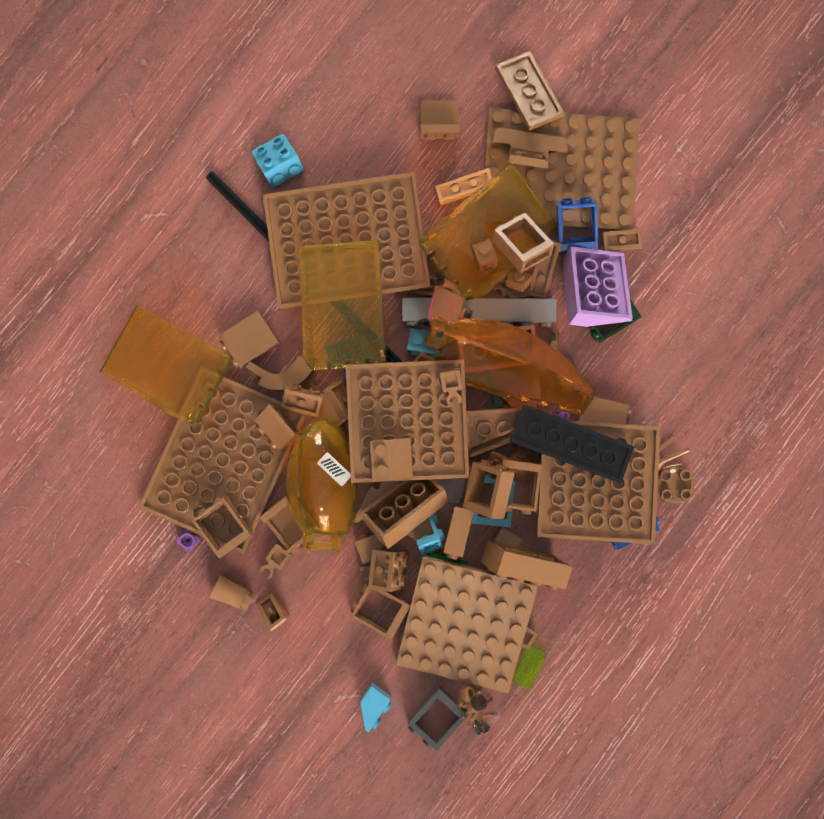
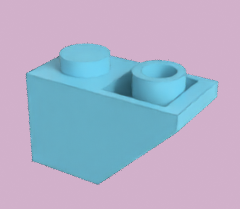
(373, 704)

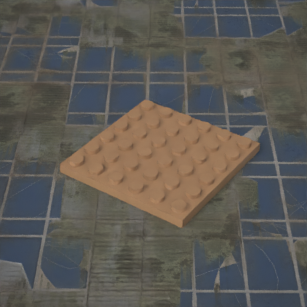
(407, 403)
(598, 509)
(466, 624)

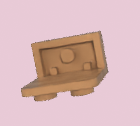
(439, 120)

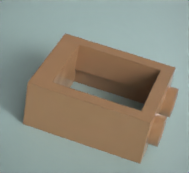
(530, 258)
(501, 490)
(525, 508)
(202, 514)
(457, 532)
(390, 632)

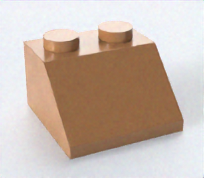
(276, 427)
(391, 459)

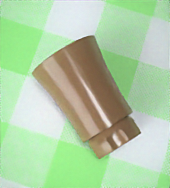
(231, 593)

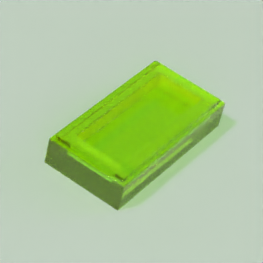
(529, 668)

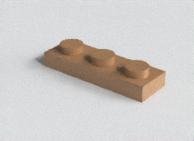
(544, 274)

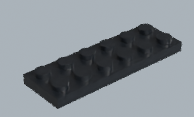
(571, 444)

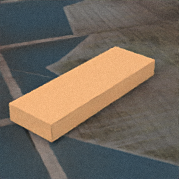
(462, 186)

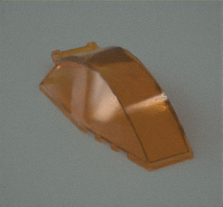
(510, 362)

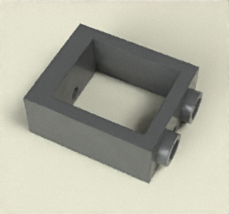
(451, 703)

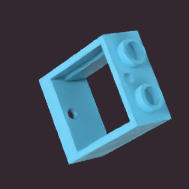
(483, 520)

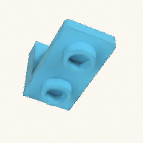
(431, 542)

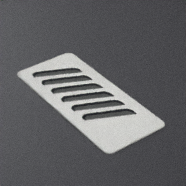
(334, 469)

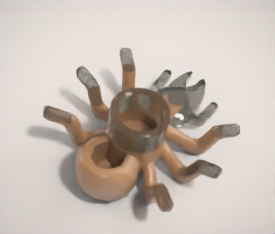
(474, 704)

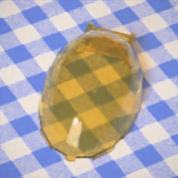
(312, 495)

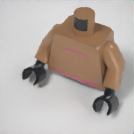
(445, 303)

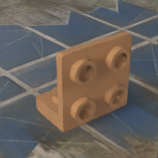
(388, 570)

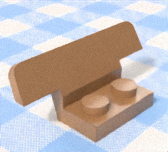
(529, 147)
(334, 403)

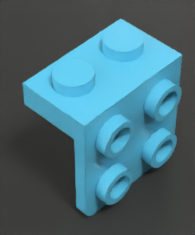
(278, 160)

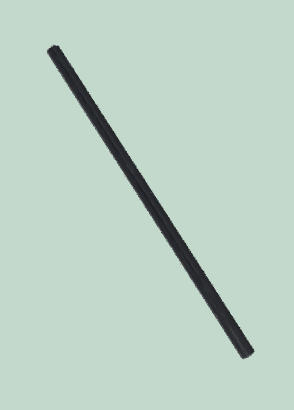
(260, 226)

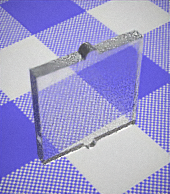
(454, 488)

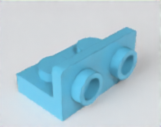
(417, 344)

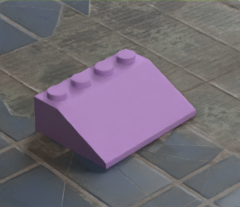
(596, 287)

